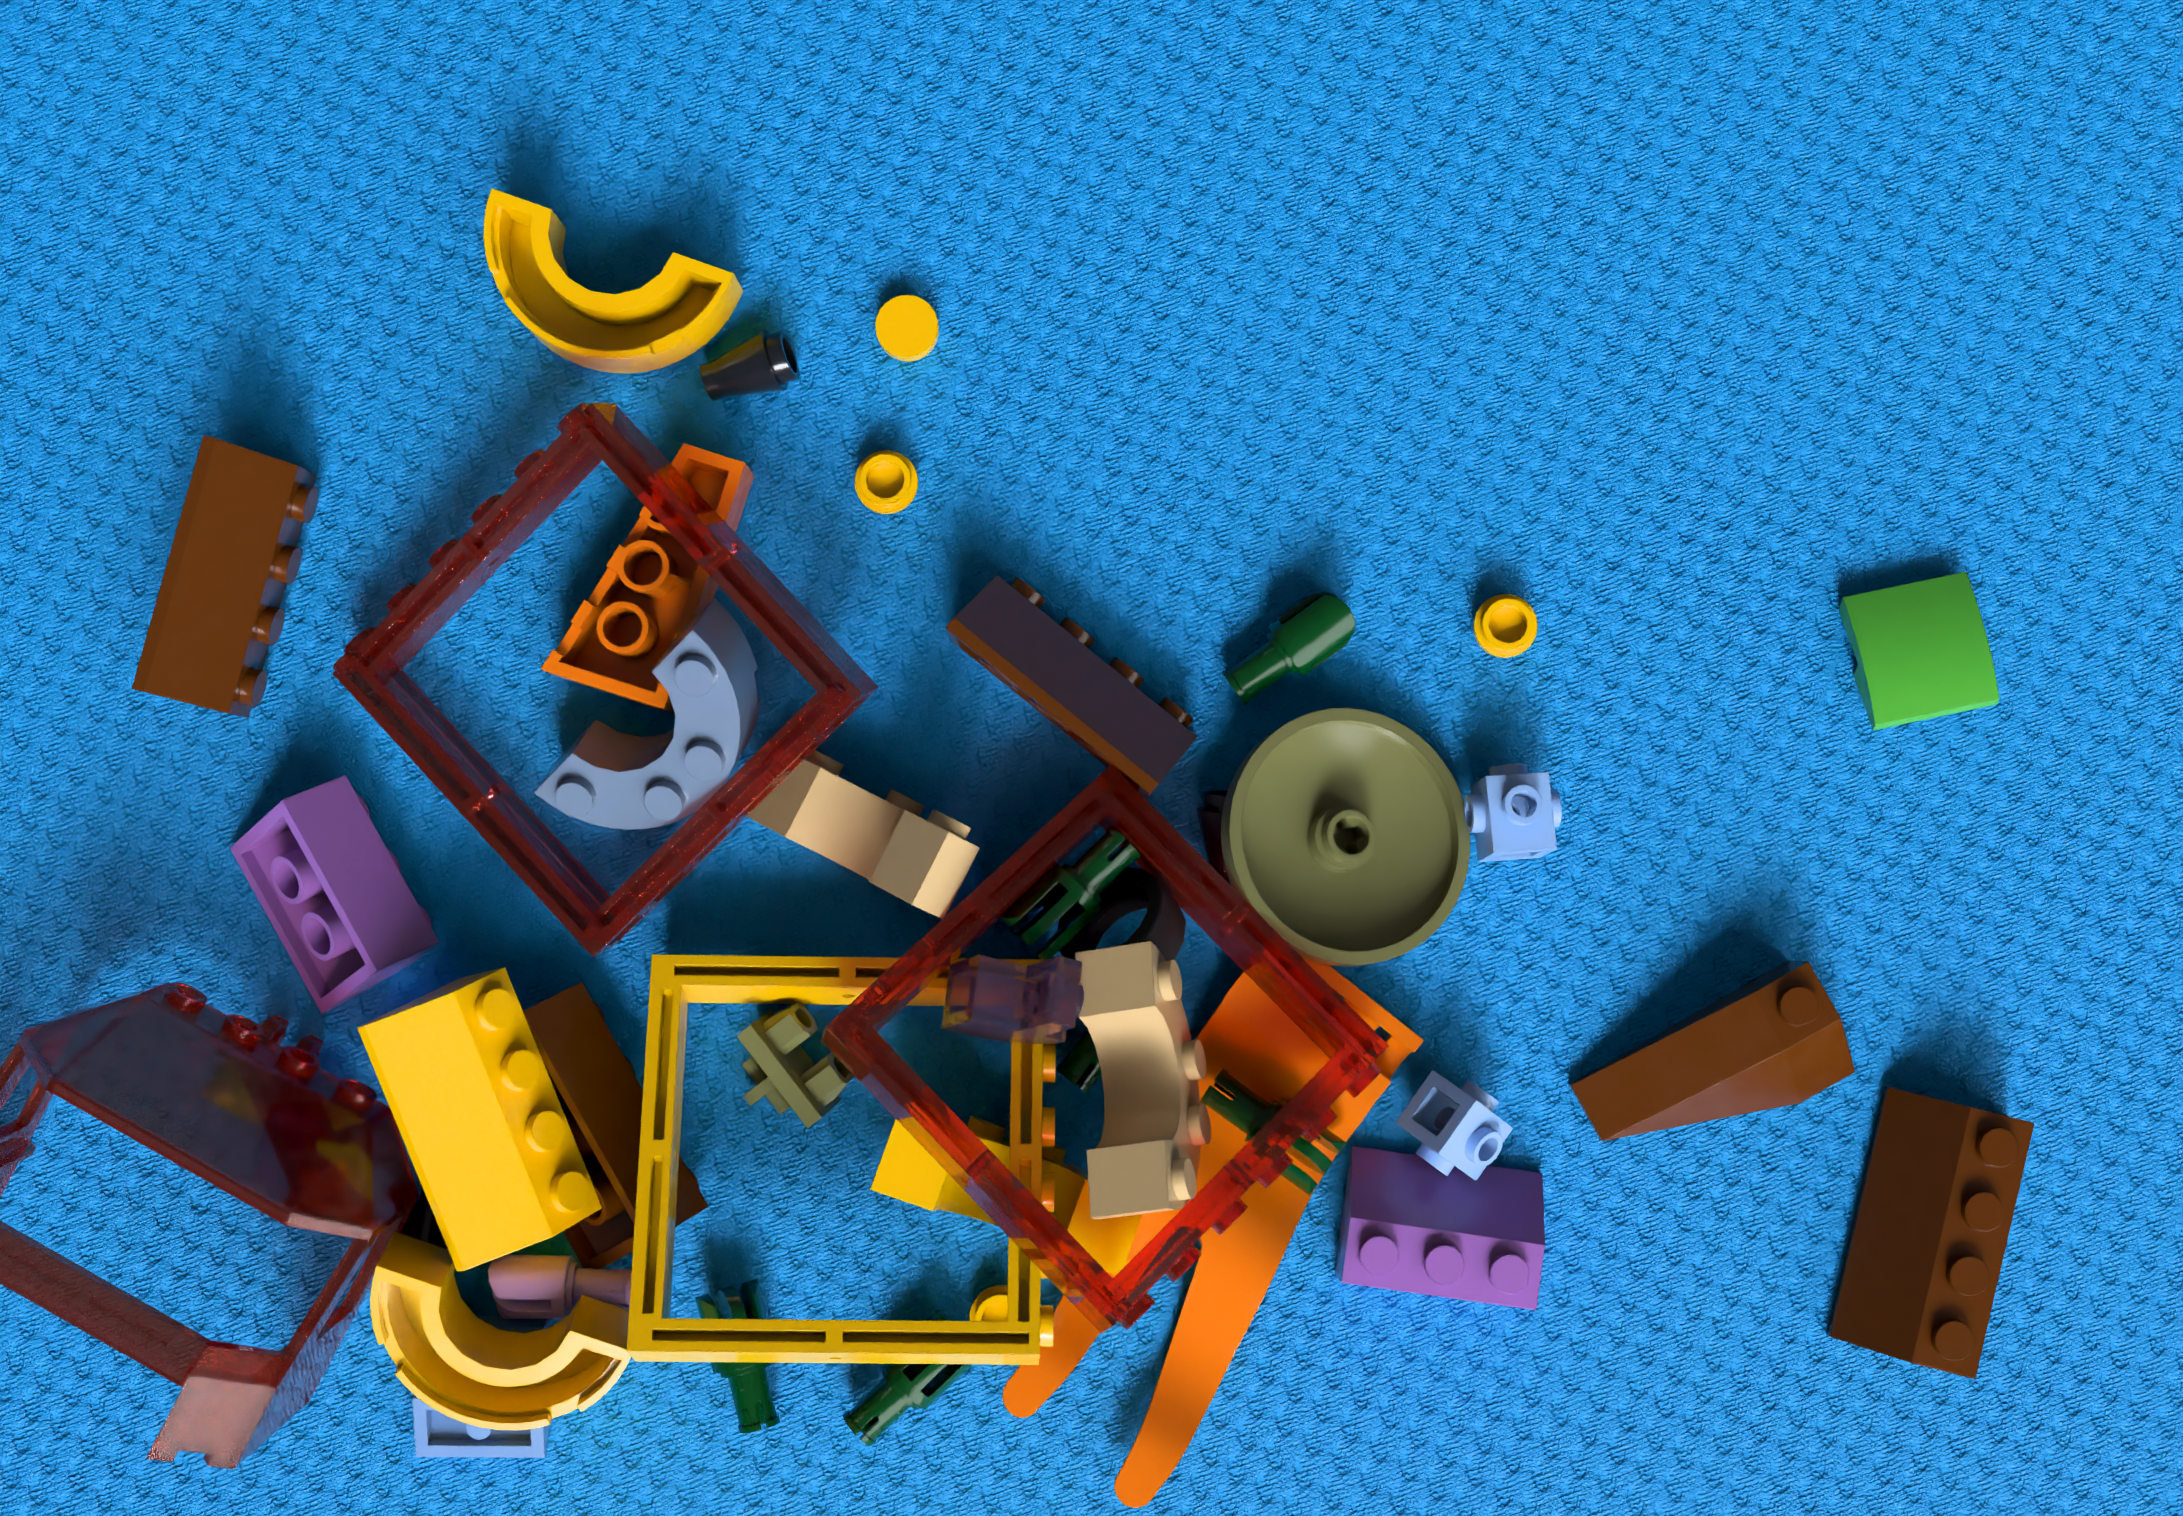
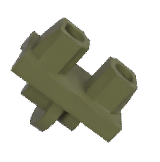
(785, 1070)

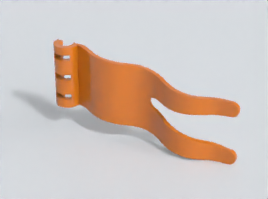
(1233, 1274)

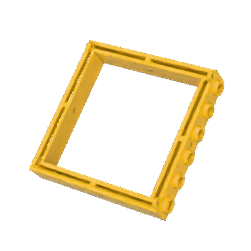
(821, 981)

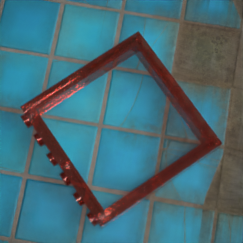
(462, 566)
(1234, 928)

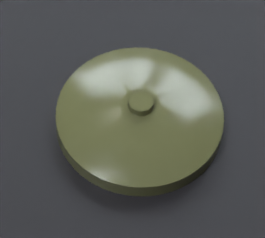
(1346, 836)

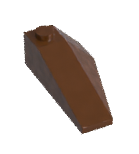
(1735, 1057)

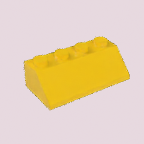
(480, 1118)

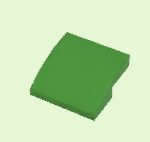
(1920, 650)

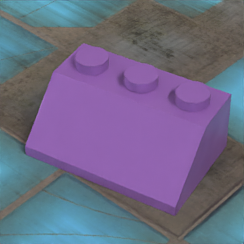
(333, 892)
(1442, 1233)

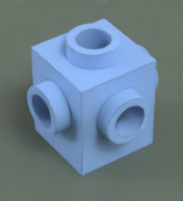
(1513, 814)
(1455, 1125)

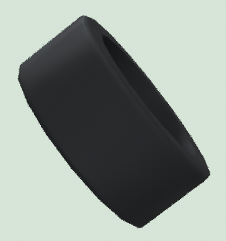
(1130, 892)

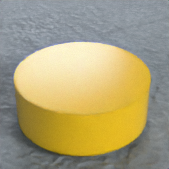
(907, 328)

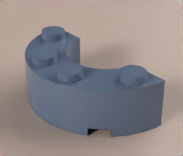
(667, 776)

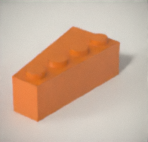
(648, 592)

